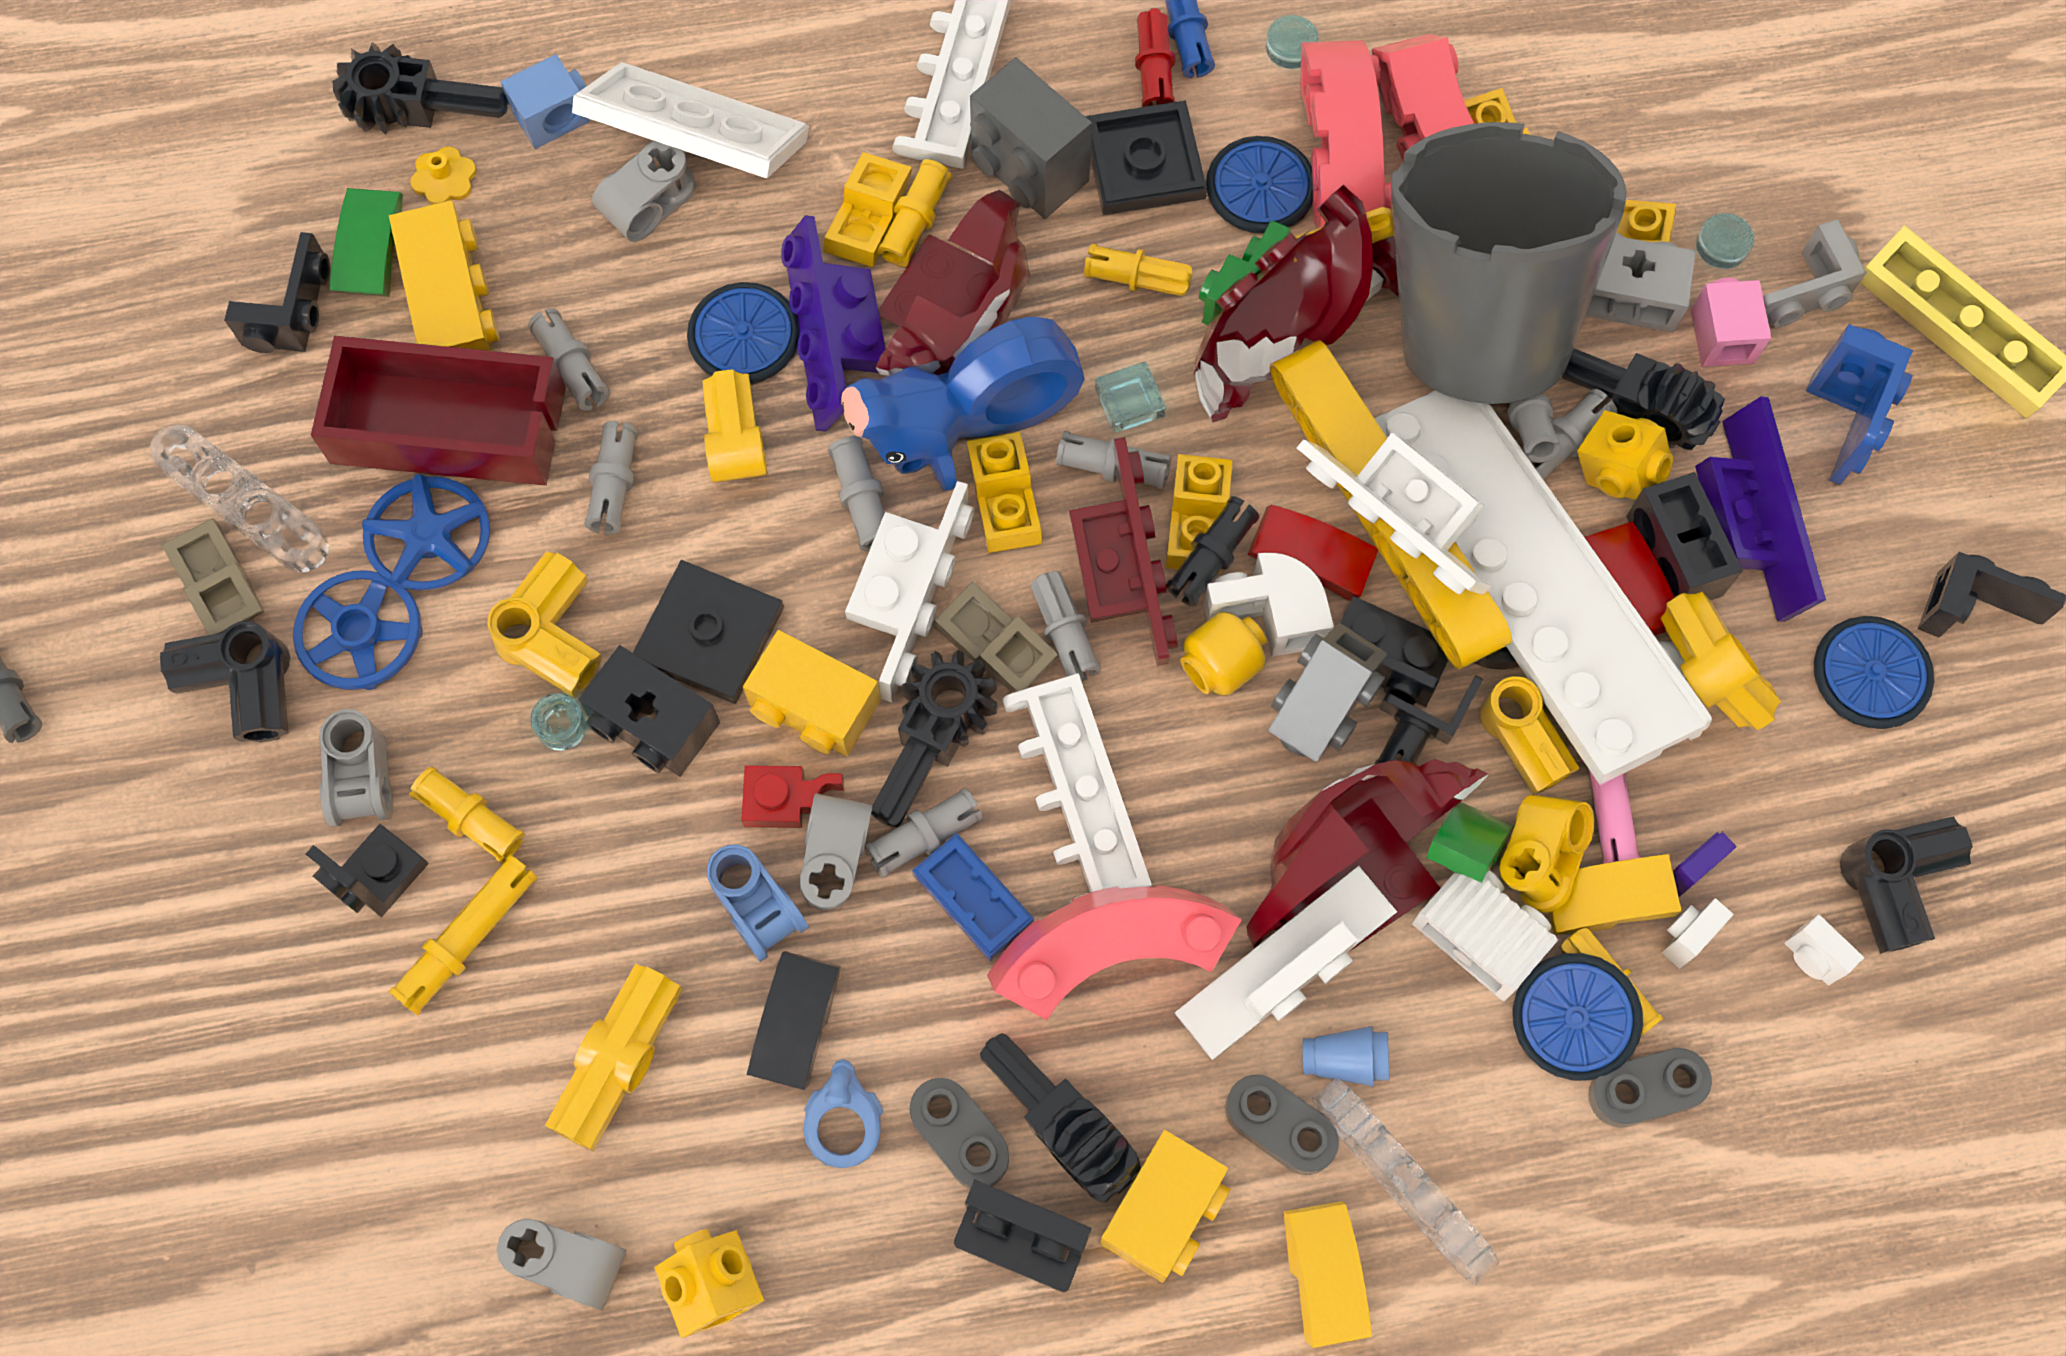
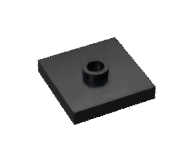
(1145, 158)
(708, 631)

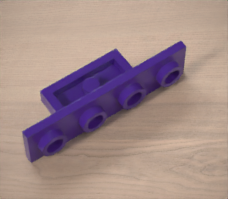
(835, 320)
(1761, 509)

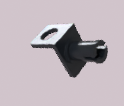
(1416, 726)

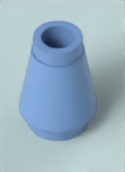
(1348, 1055)

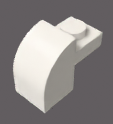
(1282, 593)

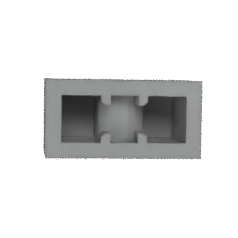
(1644, 284)

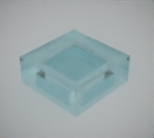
(1130, 397)

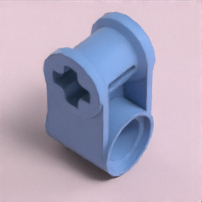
(760, 907)

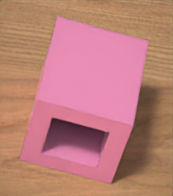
(1730, 322)

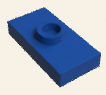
(973, 896)

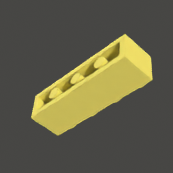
(1966, 322)

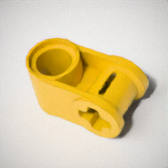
(1545, 843)

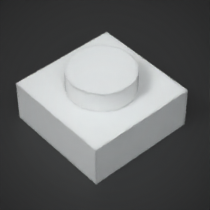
(1694, 931)
(1823, 951)

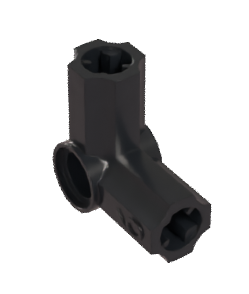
(221, 660)
(1892, 895)

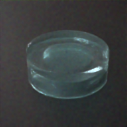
(1285, 40)
(1725, 241)

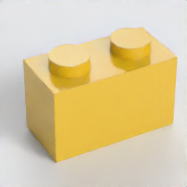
(811, 694)
(1165, 1206)

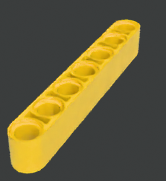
(1339, 421)

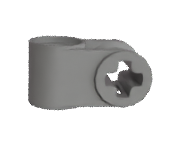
(644, 195)
(353, 781)
(833, 840)
(570, 1265)

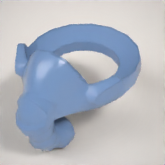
(845, 1091)

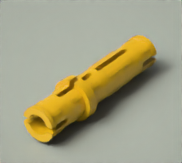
(462, 935)

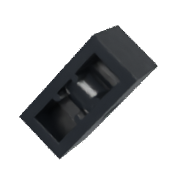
(634, 686)

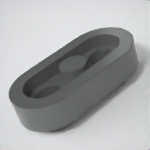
(1652, 1086)
(1279, 1128)
(959, 1132)

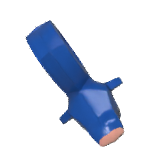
(993, 388)

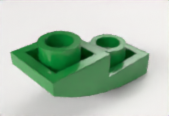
(364, 242)
(1236, 268)
(1469, 841)

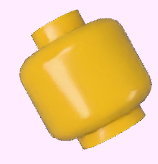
(1224, 653)

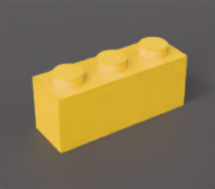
(441, 278)

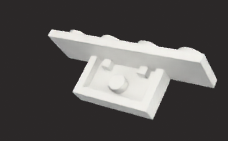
(1413, 499)
(901, 580)
(1287, 961)

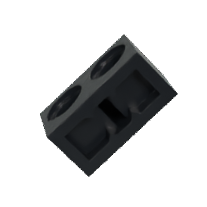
(1686, 537)

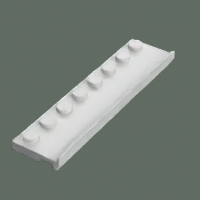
(1564, 610)

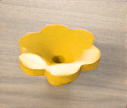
(443, 175)

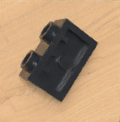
(1413, 655)
(1021, 1236)

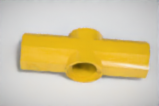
(614, 1057)

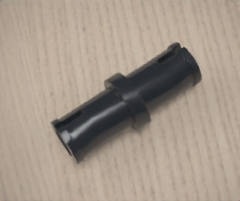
(1212, 551)

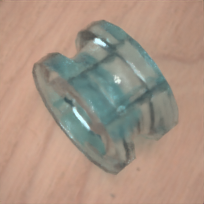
(554, 704)

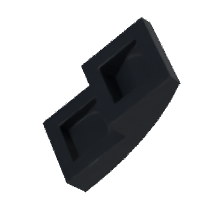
(793, 1020)

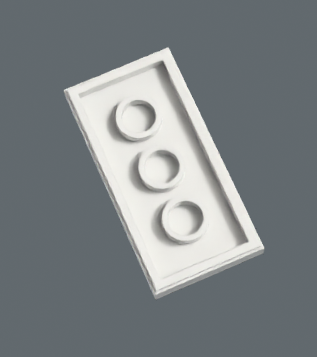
(691, 119)

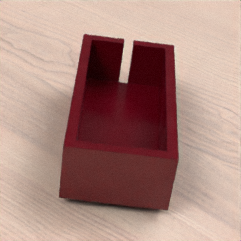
(439, 410)

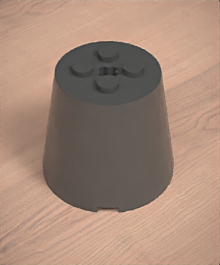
(1499, 255)

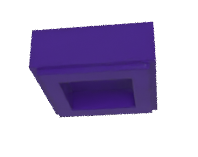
(1702, 861)

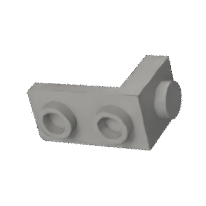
(1836, 271)

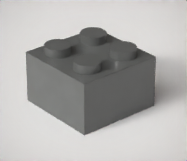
(1030, 138)

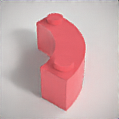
(1421, 87)
(1345, 113)
(1105, 931)

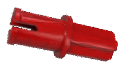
(1154, 58)

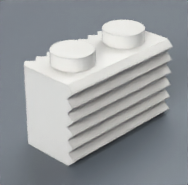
(1486, 932)

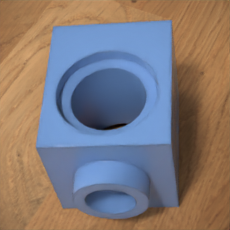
(544, 100)

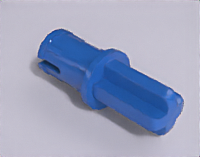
(1188, 31)

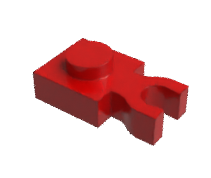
(780, 795)

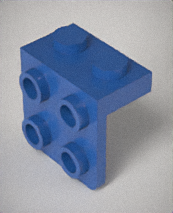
(1866, 377)

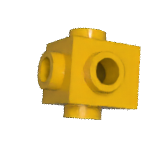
(1625, 455)
(708, 1281)

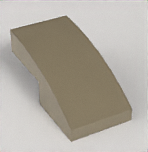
(213, 577)
(986, 632)

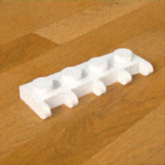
(958, 71)
(1082, 784)

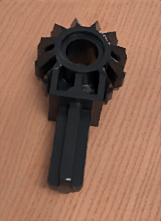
(406, 91)
(1656, 392)
(933, 731)
(1065, 1122)

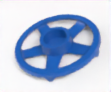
(426, 532)
(357, 630)

